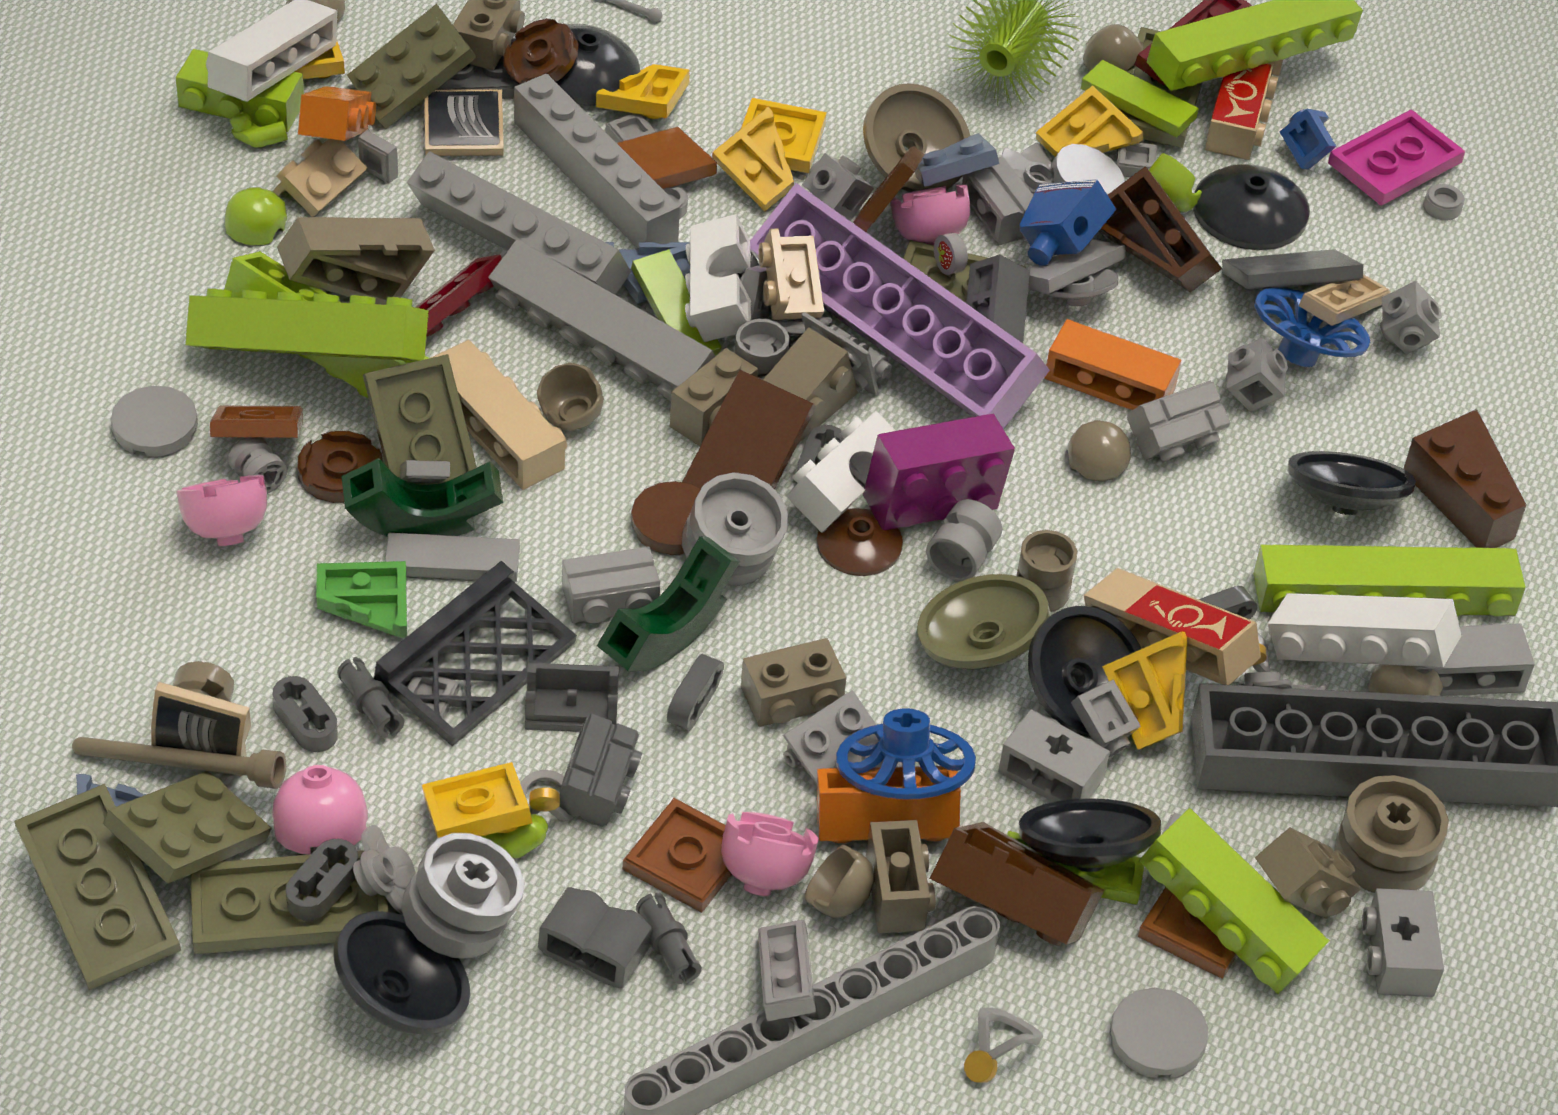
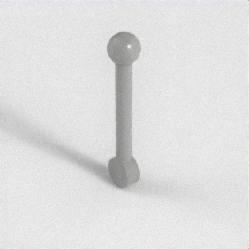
(653, 14)

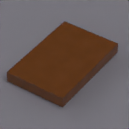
(888, 188)
(751, 433)

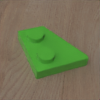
(365, 593)

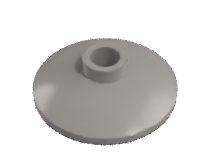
(1082, 291)

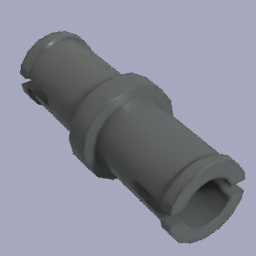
(370, 697)
(669, 938)

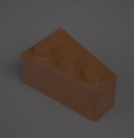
(1158, 232)
(1467, 480)
(1017, 882)

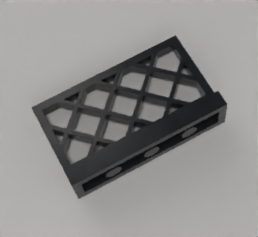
(441, 635)

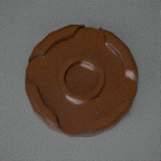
(541, 49)
(330, 458)
(661, 515)

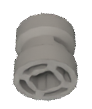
(258, 461)

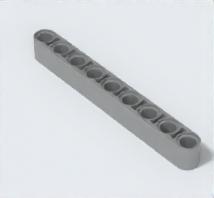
(839, 1014)

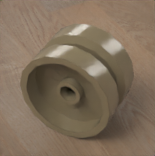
(1392, 833)

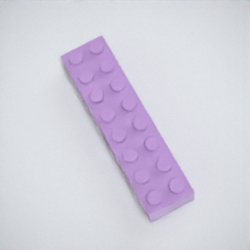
(909, 313)

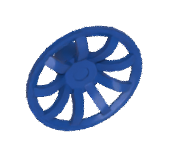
(1304, 340)
(907, 740)

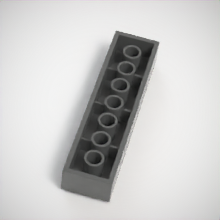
(1342, 738)

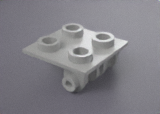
(865, 363)
(817, 739)

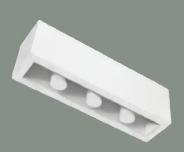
(271, 49)
(1365, 629)

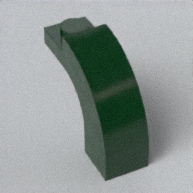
(397, 506)
(671, 622)

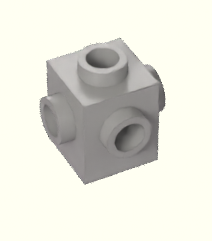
(838, 184)
(1410, 317)
(1256, 374)

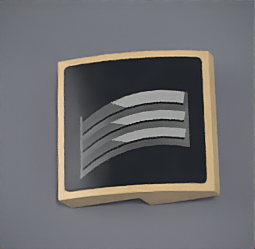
(464, 123)
(198, 722)

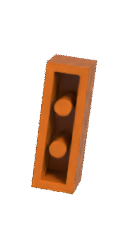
(336, 113)
(1110, 366)
(847, 811)

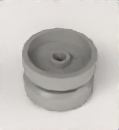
(743, 519)
(462, 895)

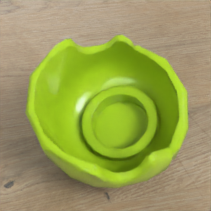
(1176, 182)
(255, 216)

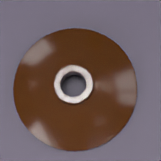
(858, 544)

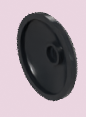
(599, 64)
(1251, 207)
(1350, 480)
(1075, 644)
(1090, 831)
(399, 976)

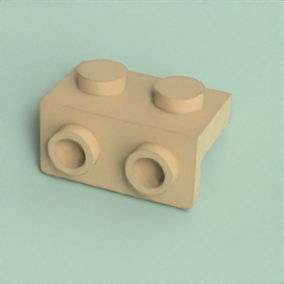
(321, 176)
(791, 276)

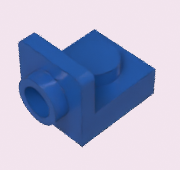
(1308, 137)

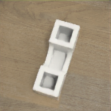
(717, 296)
(829, 488)

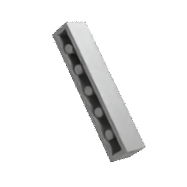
(595, 162)
(505, 217)
(597, 319)

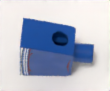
(1064, 218)

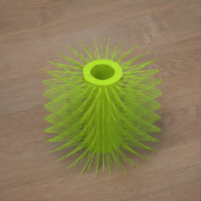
(1012, 41)

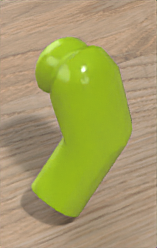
(255, 135)
(522, 839)

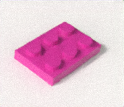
(1396, 157)

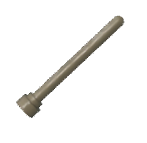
(263, 768)

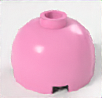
(931, 213)
(224, 508)
(317, 808)
(766, 852)

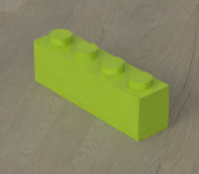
(1233, 900)

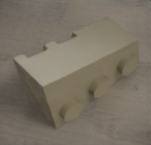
(356, 254)
(818, 373)

